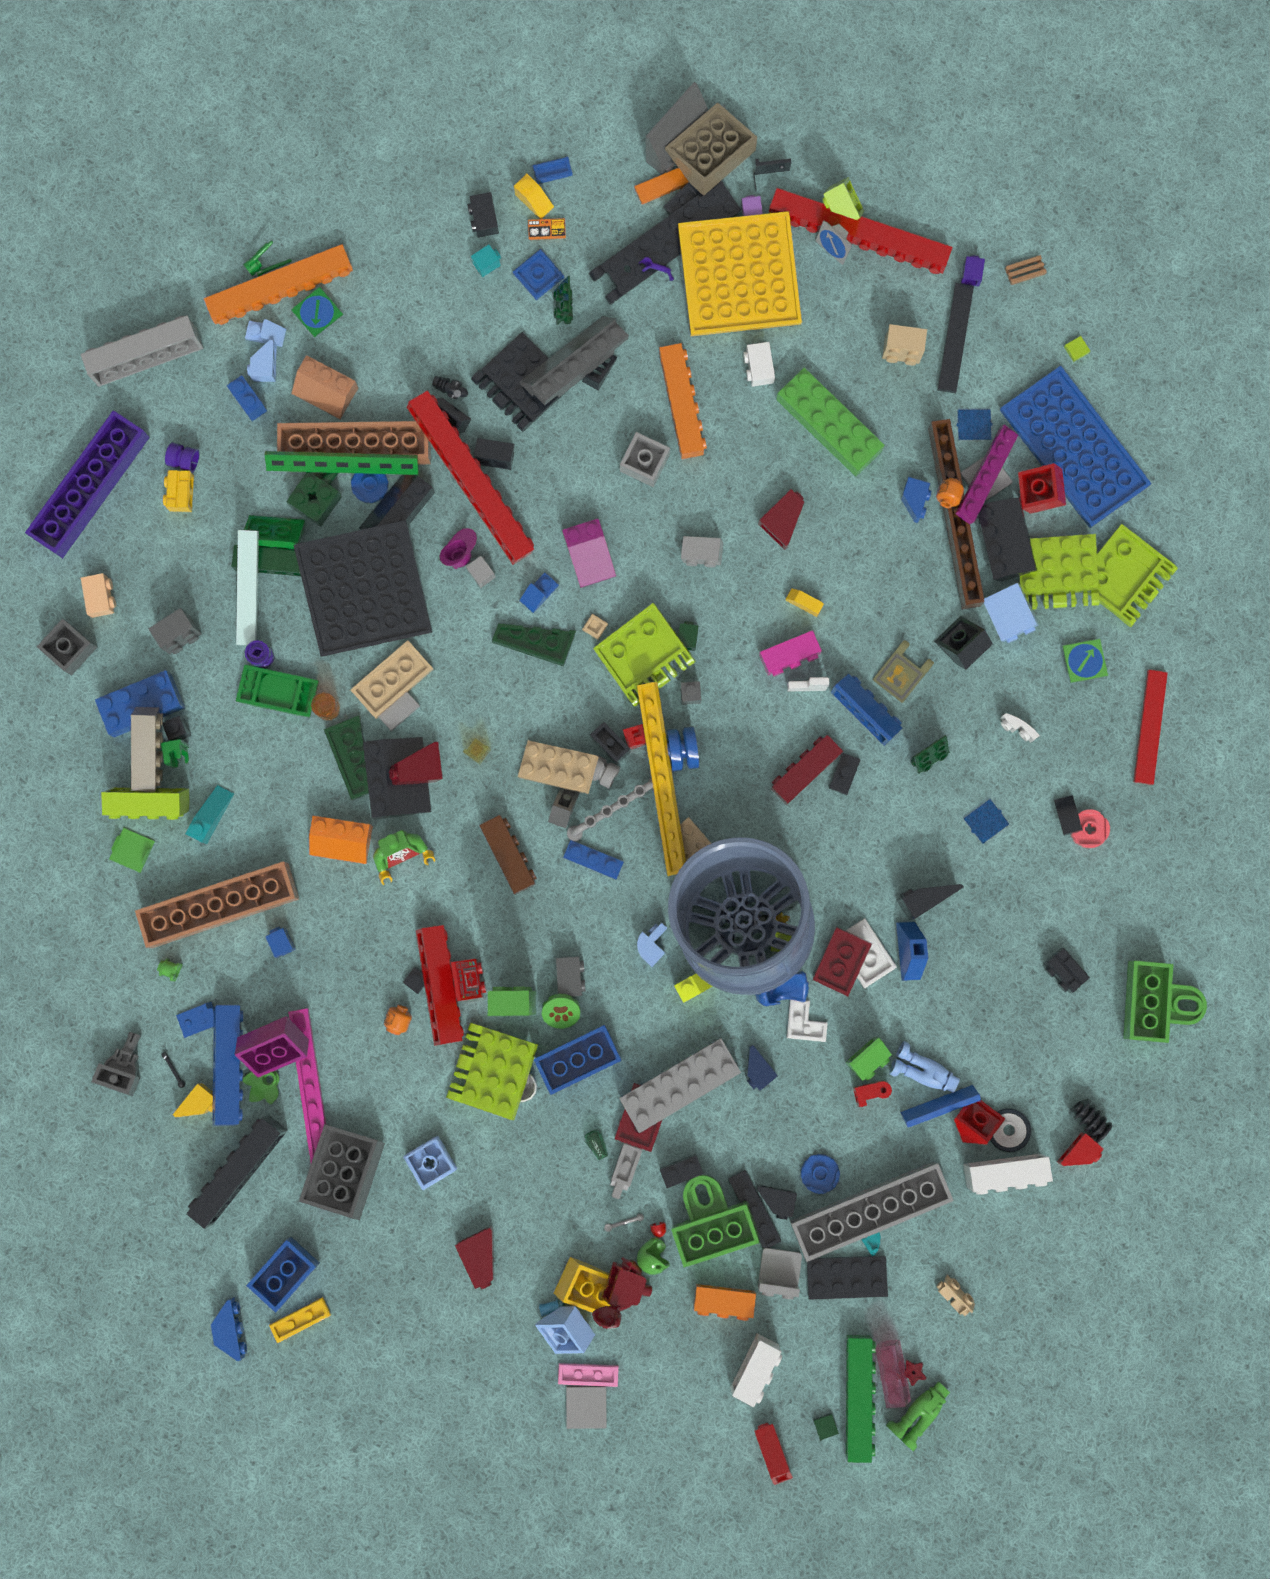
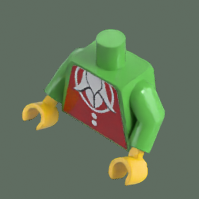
(397, 849)

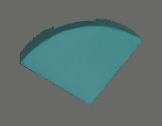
(872, 1243)

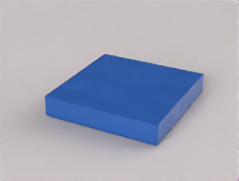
(538, 274)

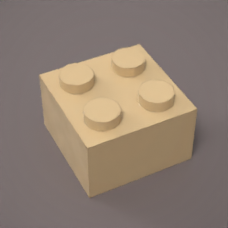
(904, 344)

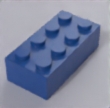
(155, 691)
(577, 1059)

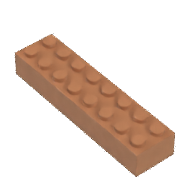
(355, 437)
(217, 905)

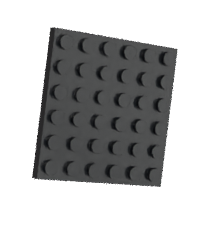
(363, 588)

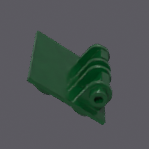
(563, 297)
(926, 758)

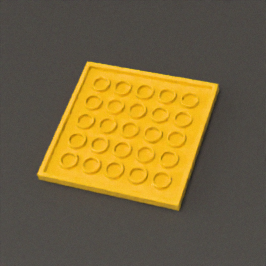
(739, 273)

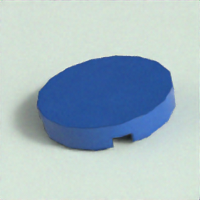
(370, 490)
(820, 1173)

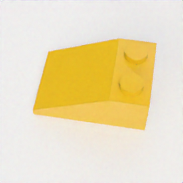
(582, 1285)

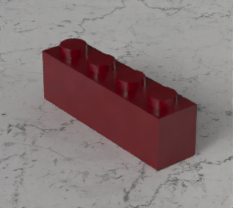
(806, 770)

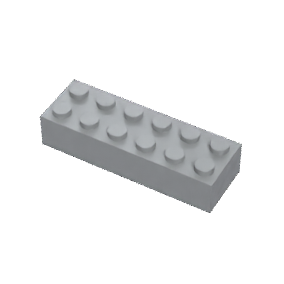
(142, 350)
(679, 1085)

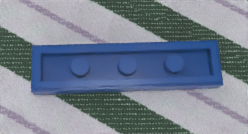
(940, 1106)

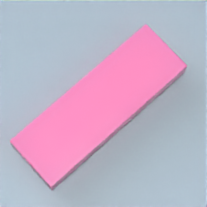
(588, 1374)

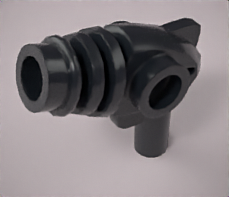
(453, 388)

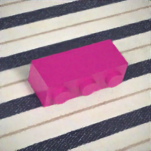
(790, 653)

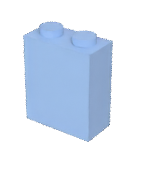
(1011, 613)

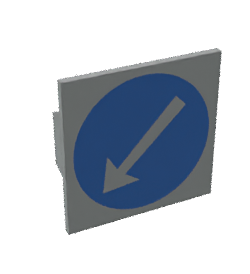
(834, 241)

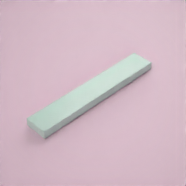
(247, 586)

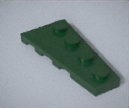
(347, 747)

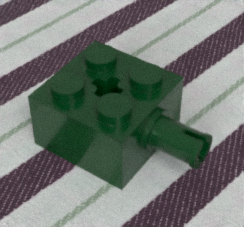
(313, 487)

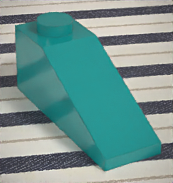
(209, 815)

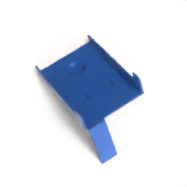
(196, 1019)

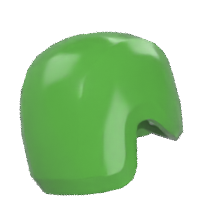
(649, 1257)

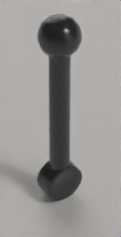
(181, 1084)

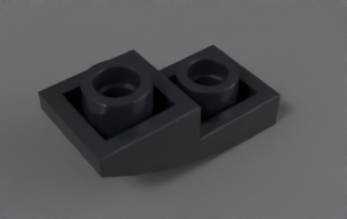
(1068, 815)

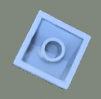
(566, 1330)

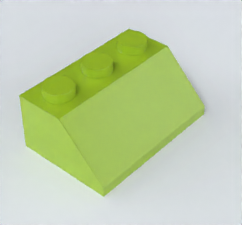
(843, 199)

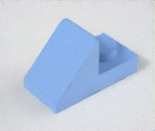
(264, 332)

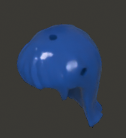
(793, 989)

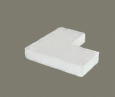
(812, 684)
(800, 1027)

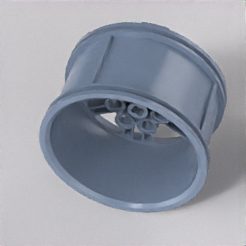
(720, 861)

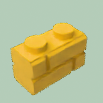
(179, 491)

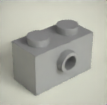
(702, 551)

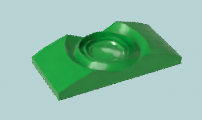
(276, 691)

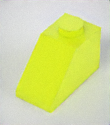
(691, 987)

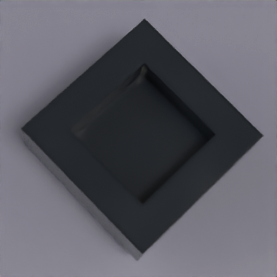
(415, 980)

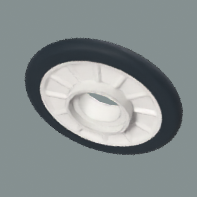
(1021, 1135)

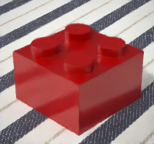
(1042, 488)

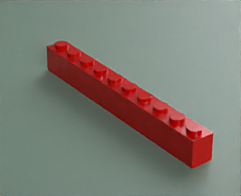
(864, 232)
(470, 477)

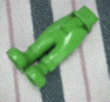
(926, 1405)

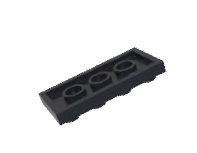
(847, 1277)

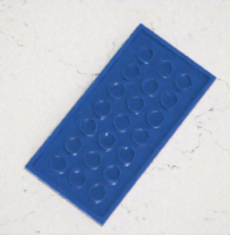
(1067, 431)

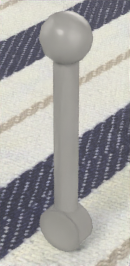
(608, 1227)

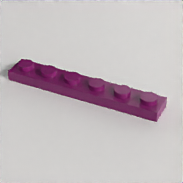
(986, 474)

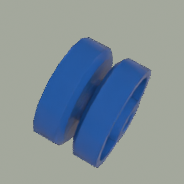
(683, 748)

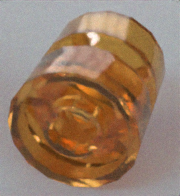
(325, 706)

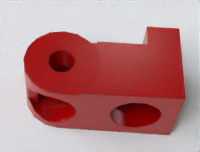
(872, 1090)

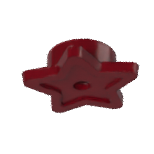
(917, 1367)

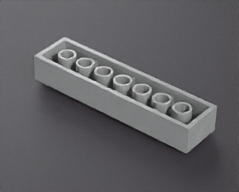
(871, 1211)

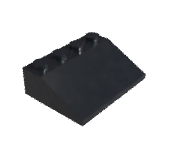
(384, 797)

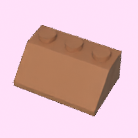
(324, 387)

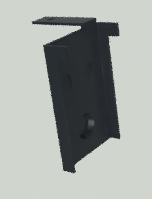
(771, 167)

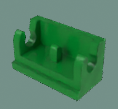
(172, 752)

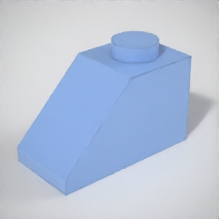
(263, 363)

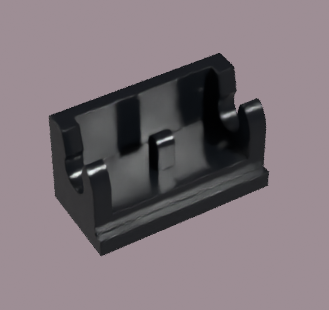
(494, 453)

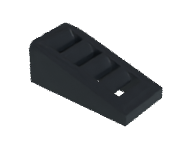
(595, 380)

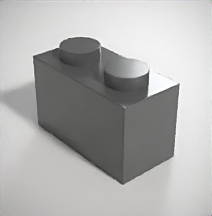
(569, 976)

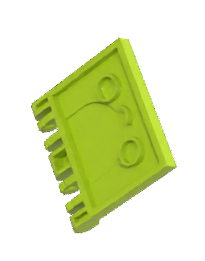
(1063, 567)
(1124, 572)
(641, 652)
(495, 1072)

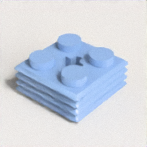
(417, 1162)

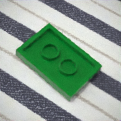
(276, 530)

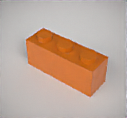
(724, 1302)

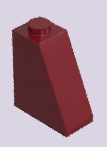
(782, 518)
(419, 767)
(478, 1257)

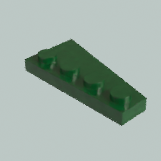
(537, 642)

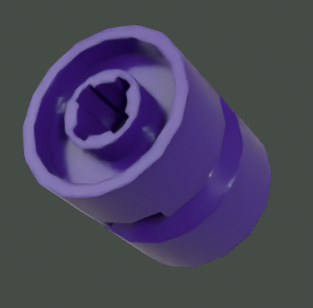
(182, 457)
(259, 654)

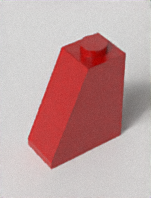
(773, 1453)

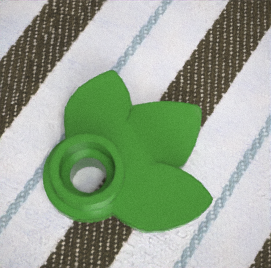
(261, 1088)

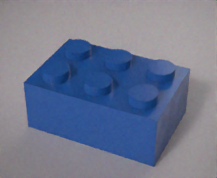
(283, 1274)

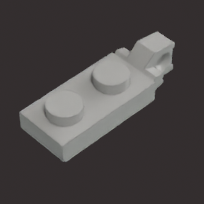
(625, 1169)

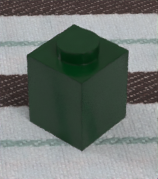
(688, 634)

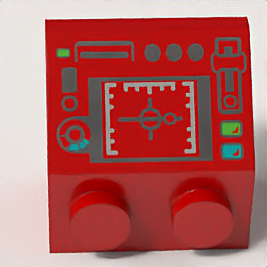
(468, 980)

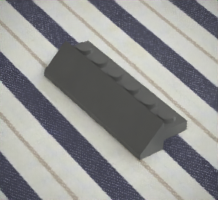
(575, 360)

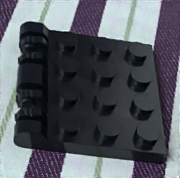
(506, 372)

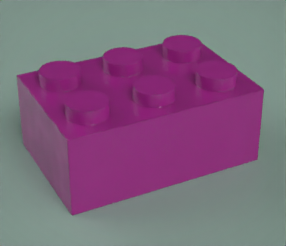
(271, 1047)

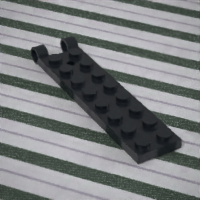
(662, 241)

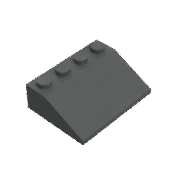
(672, 124)
(342, 1172)

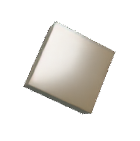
(595, 626)

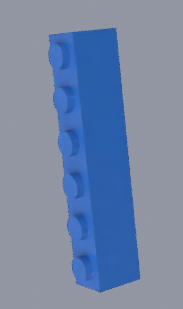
(226, 1066)

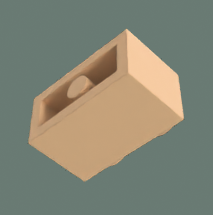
(98, 595)

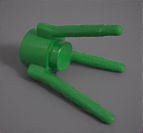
(253, 264)

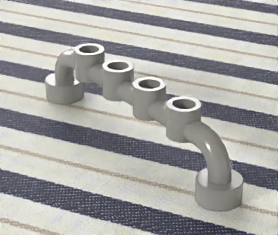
(575, 832)

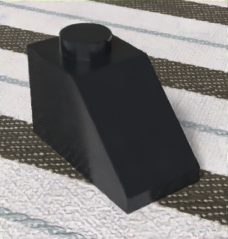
(778, 1200)

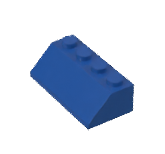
(866, 709)

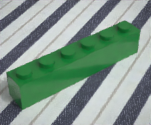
(859, 1398)

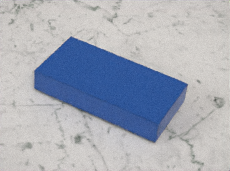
(552, 170)

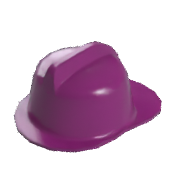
(458, 550)

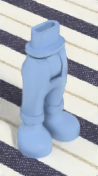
(934, 1074)

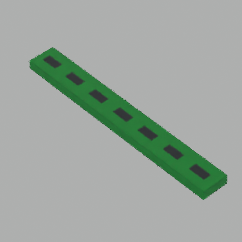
(341, 462)

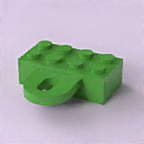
(1153, 1002)
(713, 1226)

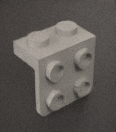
(779, 1273)

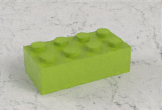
(163, 802)

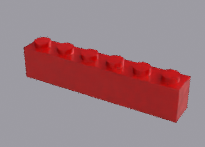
(439, 985)

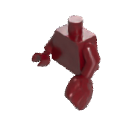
(622, 1290)

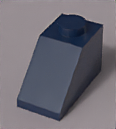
(758, 1070)

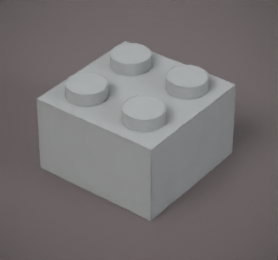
(644, 459)

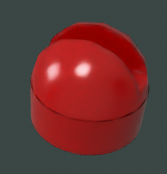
(658, 1230)

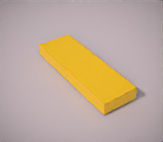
(300, 1320)

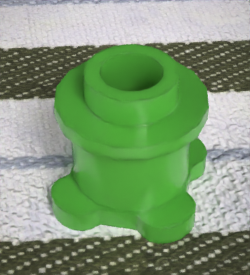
(169, 969)

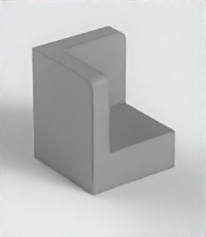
(480, 571)

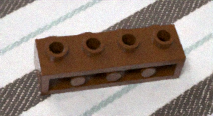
(507, 854)

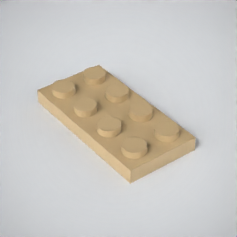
(391, 679)
(558, 767)

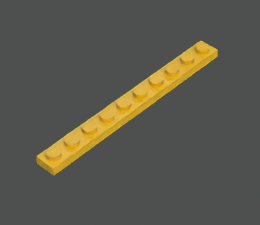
(662, 777)

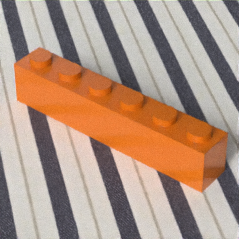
(681, 401)

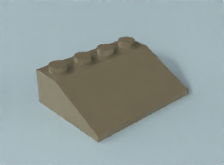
(711, 148)

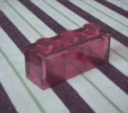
(893, 1374)

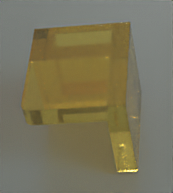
(477, 751)

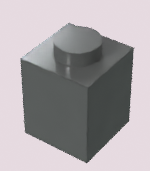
(691, 693)

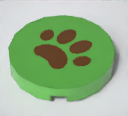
(561, 1011)

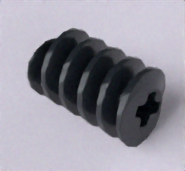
(1092, 1119)

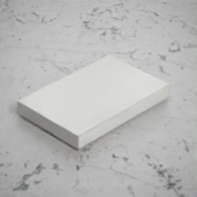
(878, 961)

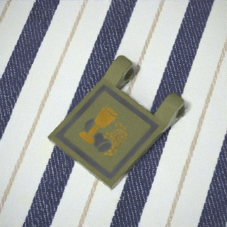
(900, 675)

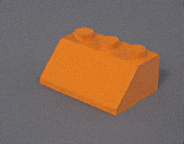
(339, 839)

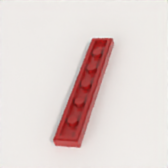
(1150, 727)

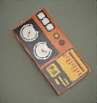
(546, 229)

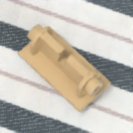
(962, 1302)

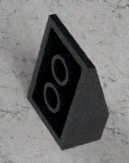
(919, 901)

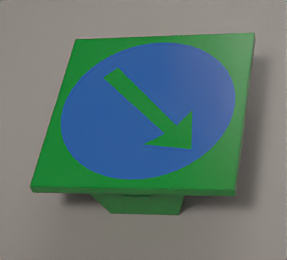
(317, 312)

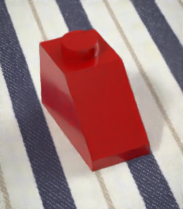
(1081, 1152)

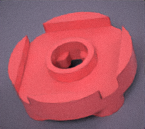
(1098, 836)

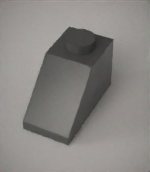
(563, 807)

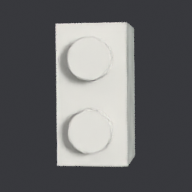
(760, 364)

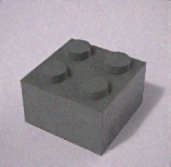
(175, 631)
(66, 647)

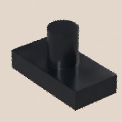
(844, 774)

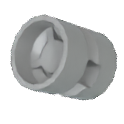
(605, 772)

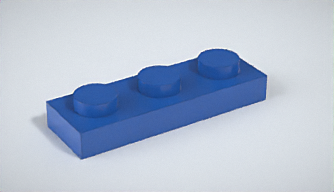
(593, 859)

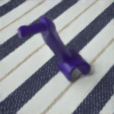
(649, 264)

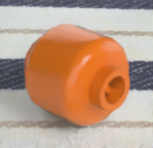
(950, 493)
(397, 1020)

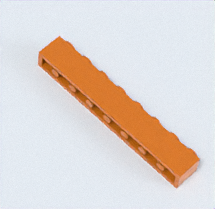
(278, 284)

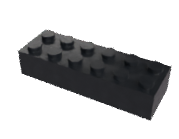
(236, 1172)

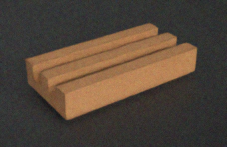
(1023, 263)

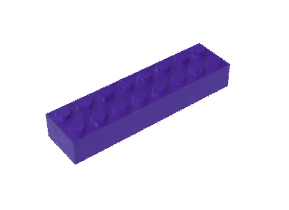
(87, 484)

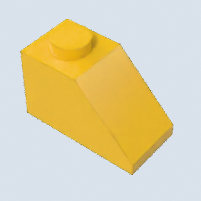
(533, 196)
(197, 1102)

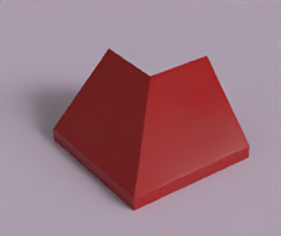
(978, 1123)

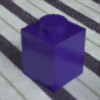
(972, 270)

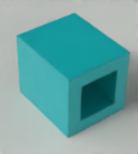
(486, 260)

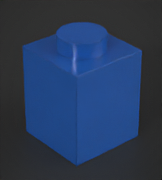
(280, 942)

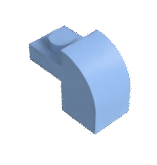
(647, 948)

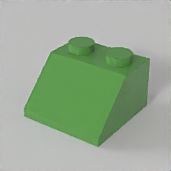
(869, 1058)

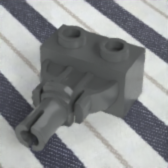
(120, 1069)

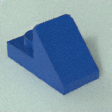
(538, 592)

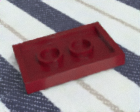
(842, 961)
(628, 1133)

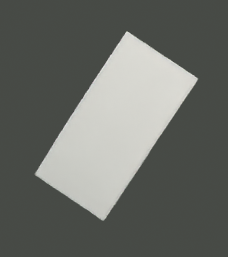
(1013, 723)

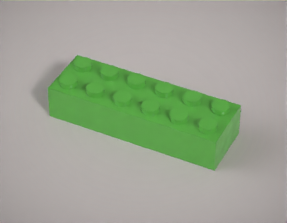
(830, 422)
(511, 1001)

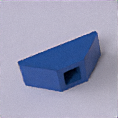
(912, 950)
(227, 1331)

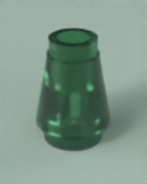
(595, 1141)

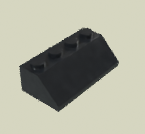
(401, 502)
(1007, 539)

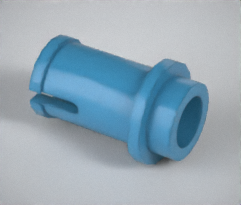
(547, 1308)

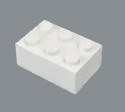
(756, 1370)

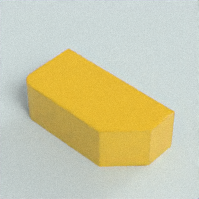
(804, 602)

